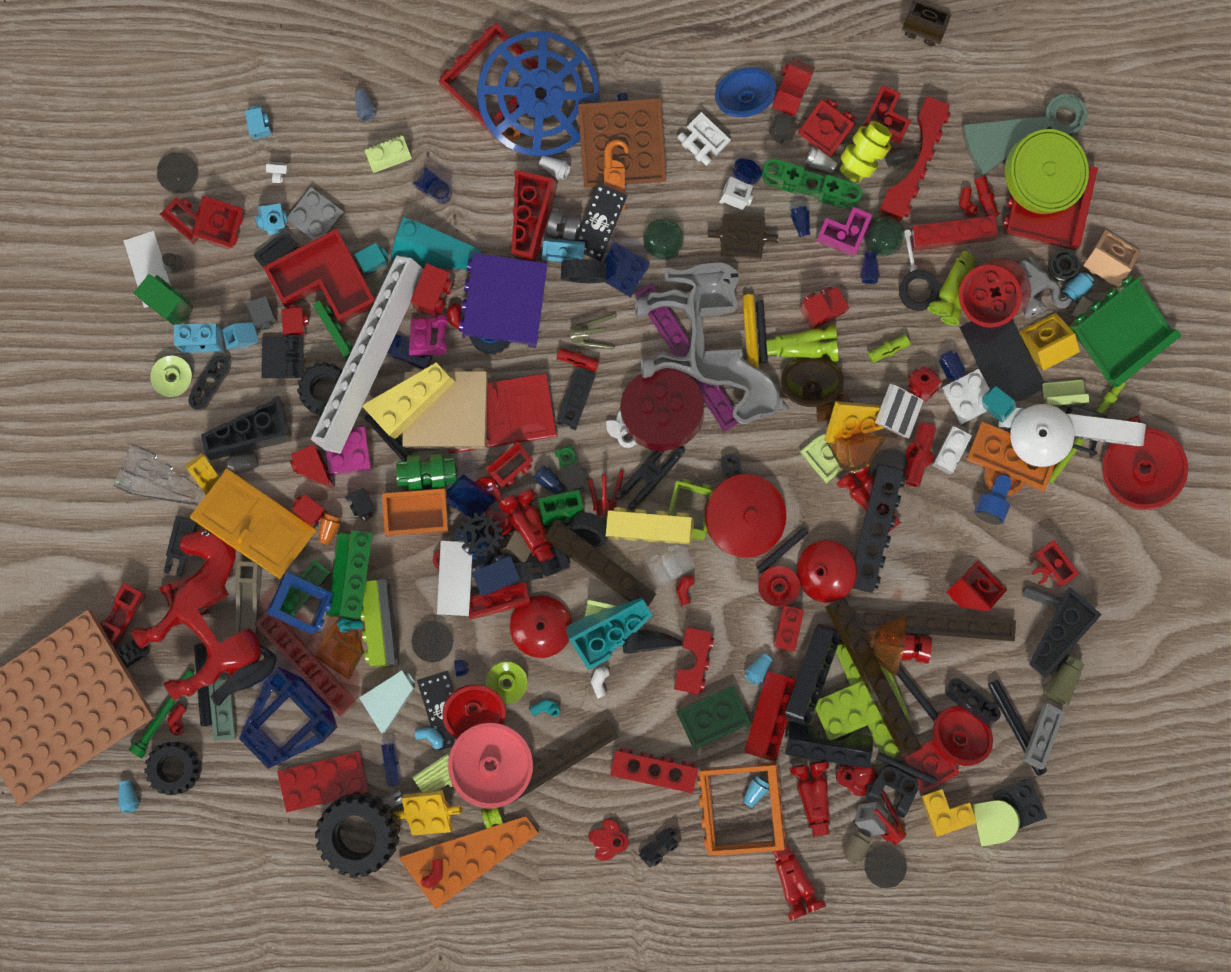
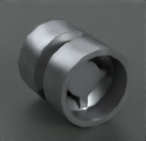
(570, 227)

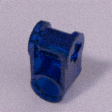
(430, 184)

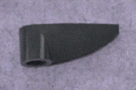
(648, 641)

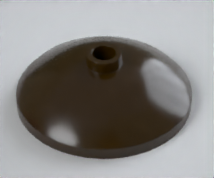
(812, 373)

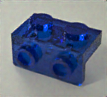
(469, 497)

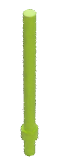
(1109, 399)

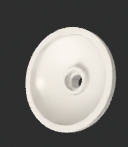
(1042, 450)

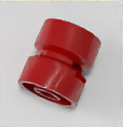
(924, 652)

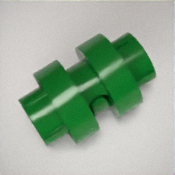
(418, 473)

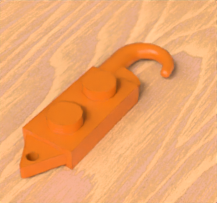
(614, 170)

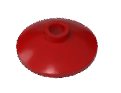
(779, 576)

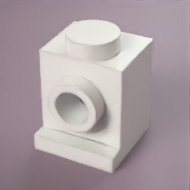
(736, 193)

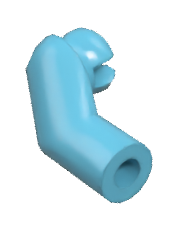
(432, 735)

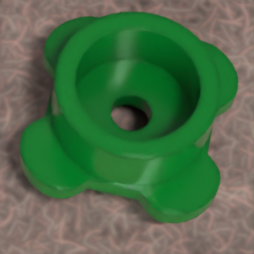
(569, 450)

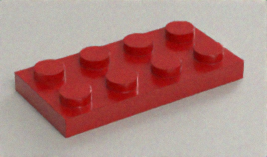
(322, 781)

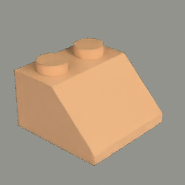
(1112, 258)

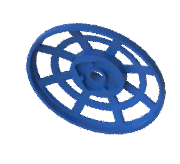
(525, 93)

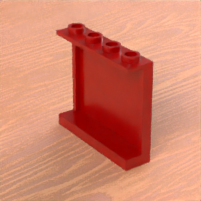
(1058, 228)

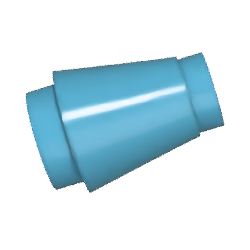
(757, 670)
(757, 789)
(127, 797)

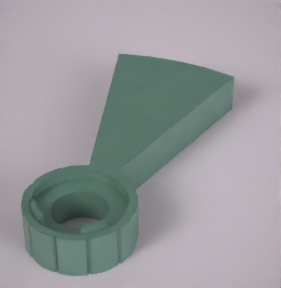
(992, 141)

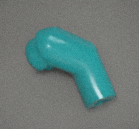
(347, 623)
(547, 706)

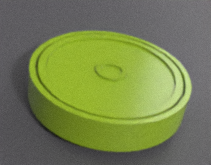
(1046, 171)

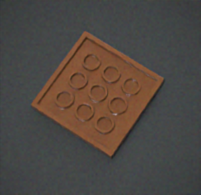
(633, 122)

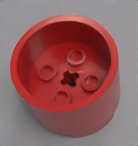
(978, 293)

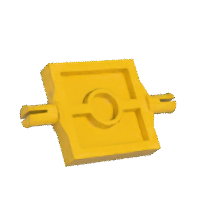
(427, 812)

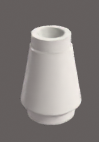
(819, 160)
(557, 168)

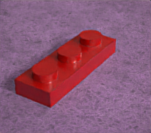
(499, 601)

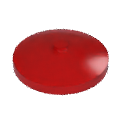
(1146, 474)
(745, 515)

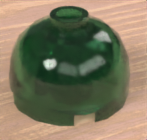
(884, 235)
(663, 239)

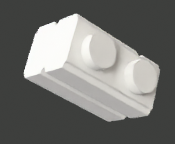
(951, 450)

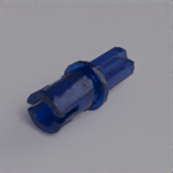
(390, 765)

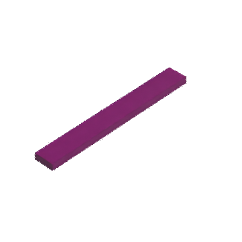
(680, 346)

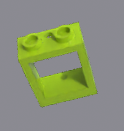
(687, 485)

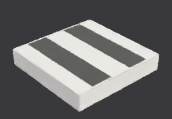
(899, 411)

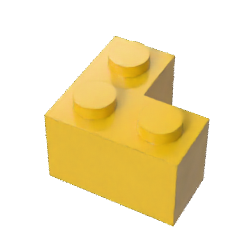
(946, 819)

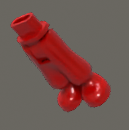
(862, 493)
(528, 523)
(814, 795)
(795, 884)

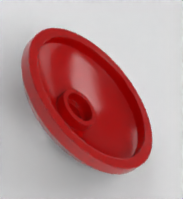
(838, 568)
(540, 642)
(460, 717)
(973, 736)

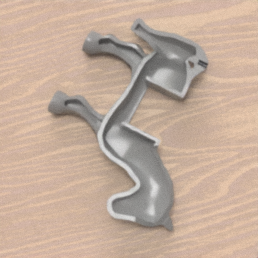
(722, 367)

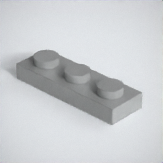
(1043, 736)

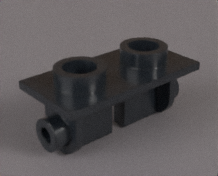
(653, 854)

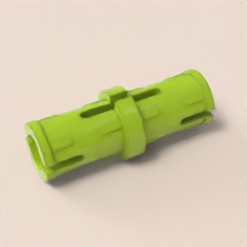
(889, 348)

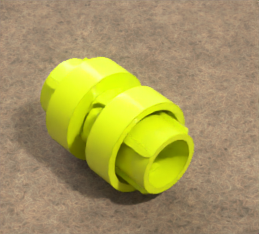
(870, 145)

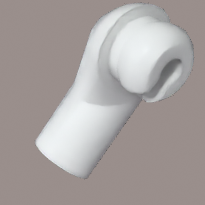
(597, 681)

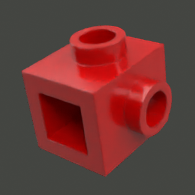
(924, 383)

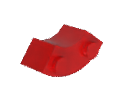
(795, 83)

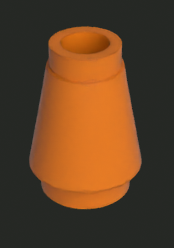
(328, 528)

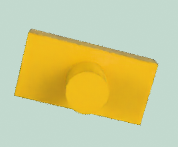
(202, 473)

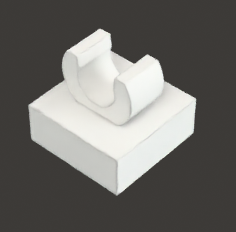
(278, 170)

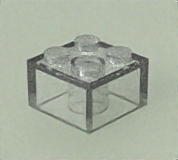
(670, 565)

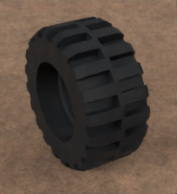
(334, 849)

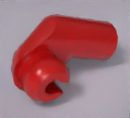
(965, 203)
(454, 315)
(683, 587)
(174, 720)
(435, 876)

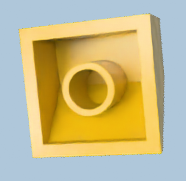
(1050, 341)

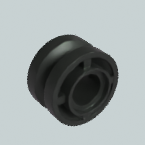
(1068, 257)

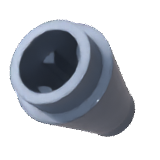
(364, 106)

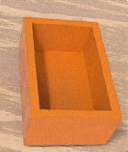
(415, 513)

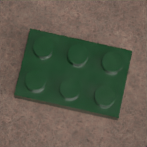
(713, 717)

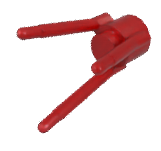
(604, 505)
(894, 831)

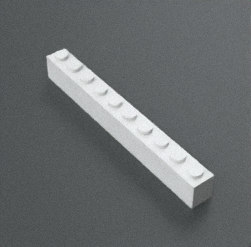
(367, 355)

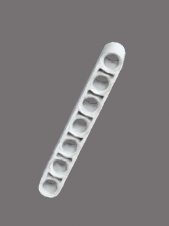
(1096, 429)

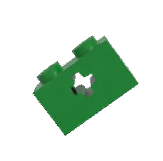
(560, 507)

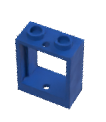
(291, 580)

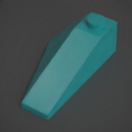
(431, 246)

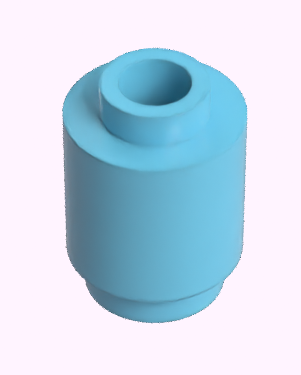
(1078, 286)

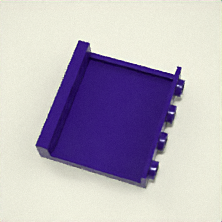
(503, 299)

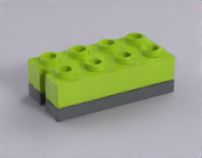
(379, 624)

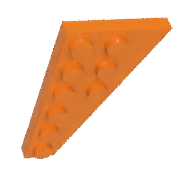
(467, 857)

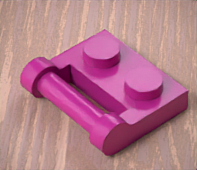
(422, 333)

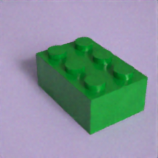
(164, 299)

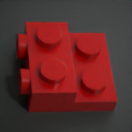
(827, 126)
(218, 222)

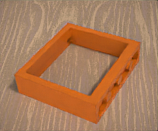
(707, 820)

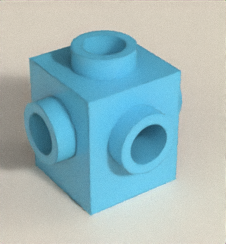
(264, 214)

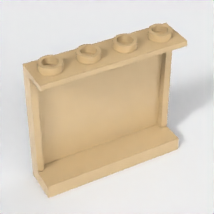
(456, 417)

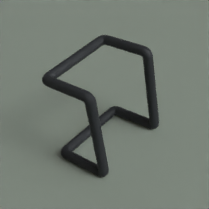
(1092, 451)

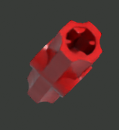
(919, 454)

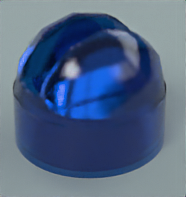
(459, 667)

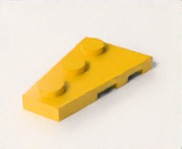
(851, 419)

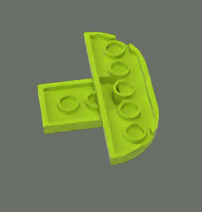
(854, 708)

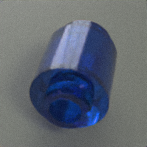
(952, 366)

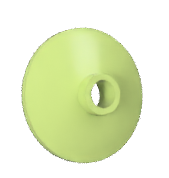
(163, 369)

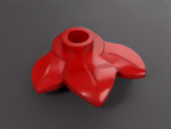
(858, 778)
(605, 839)

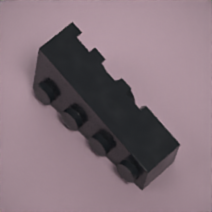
(249, 431)
(1066, 628)

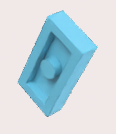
(562, 250)

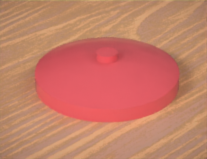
(490, 765)

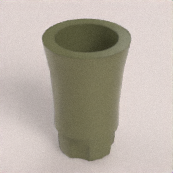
(1064, 681)

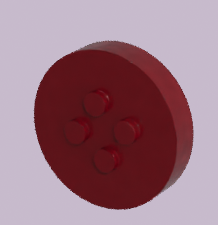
(662, 410)

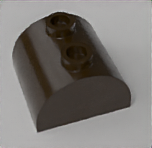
(926, 23)

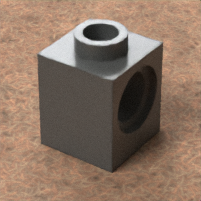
(262, 313)

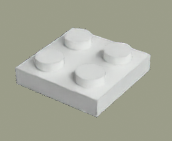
(966, 396)

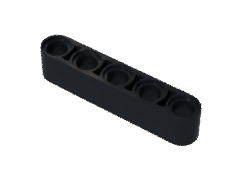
(812, 674)

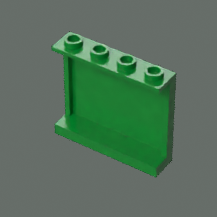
(1123, 331)
(349, 574)

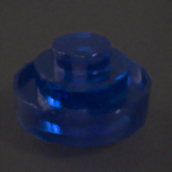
(747, 171)

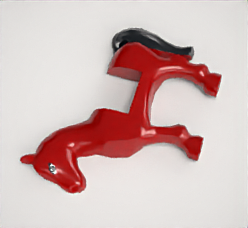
(237, 654)

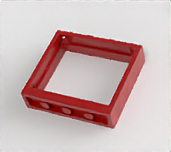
(465, 60)

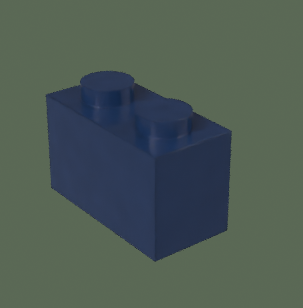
(496, 575)

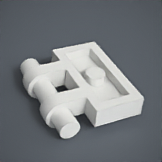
(709, 134)

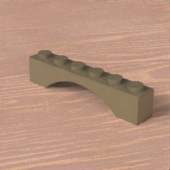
(247, 596)

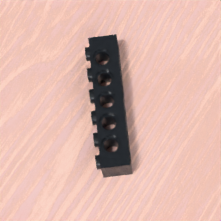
(883, 475)

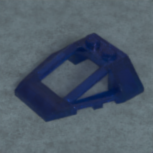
(287, 686)

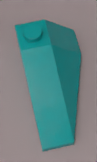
(605, 631)

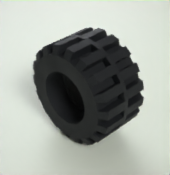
(308, 381)
(155, 772)

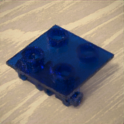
(624, 269)

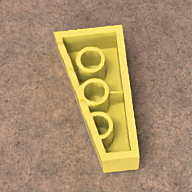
(408, 400)
(649, 526)

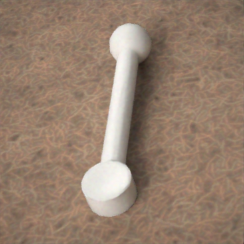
(913, 267)

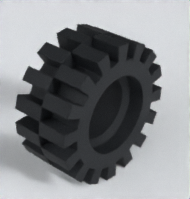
(131, 653)

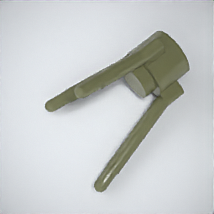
(580, 333)

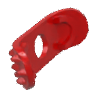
(491, 486)

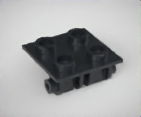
(282, 357)
(1024, 800)

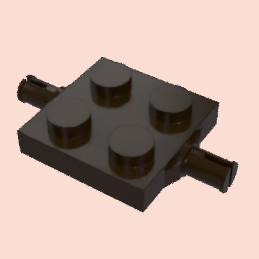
(742, 236)

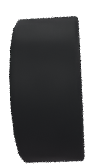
(920, 274)
(590, 528)

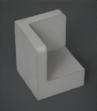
(869, 821)

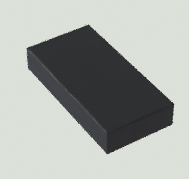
(277, 248)

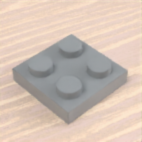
(314, 215)

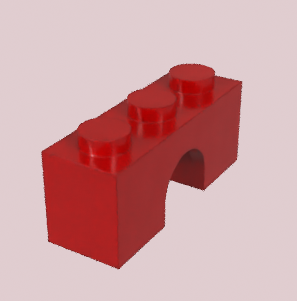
(125, 607)
(699, 643)

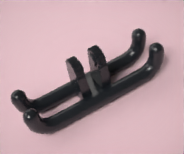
(651, 474)

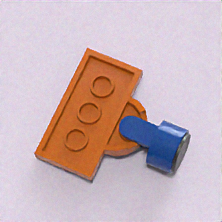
(1003, 473)

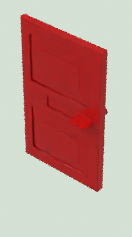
(518, 411)

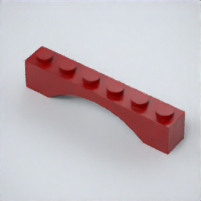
(930, 121)

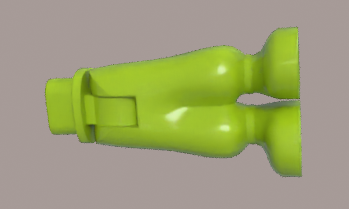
(949, 306)
(806, 344)

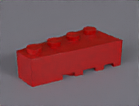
(531, 212)

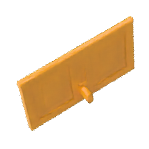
(253, 523)

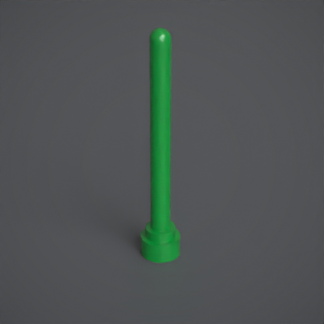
(139, 748)

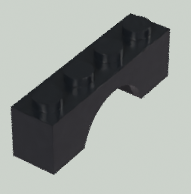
(852, 751)

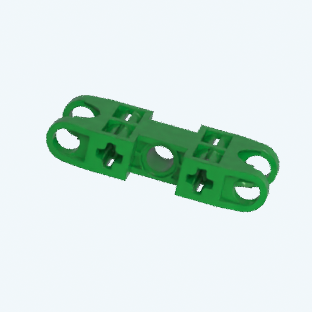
(782, 181)

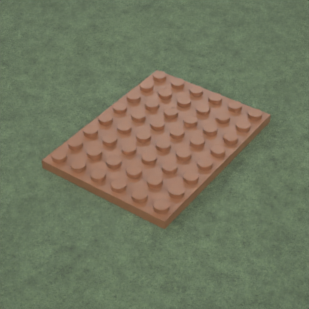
(64, 706)

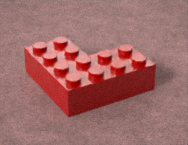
(323, 266)

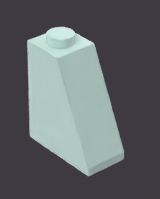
(388, 699)

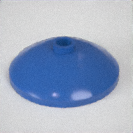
(745, 92)

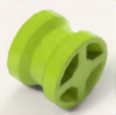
(491, 817)

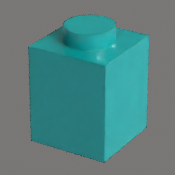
(371, 258)
(998, 404)

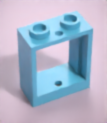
(190, 337)

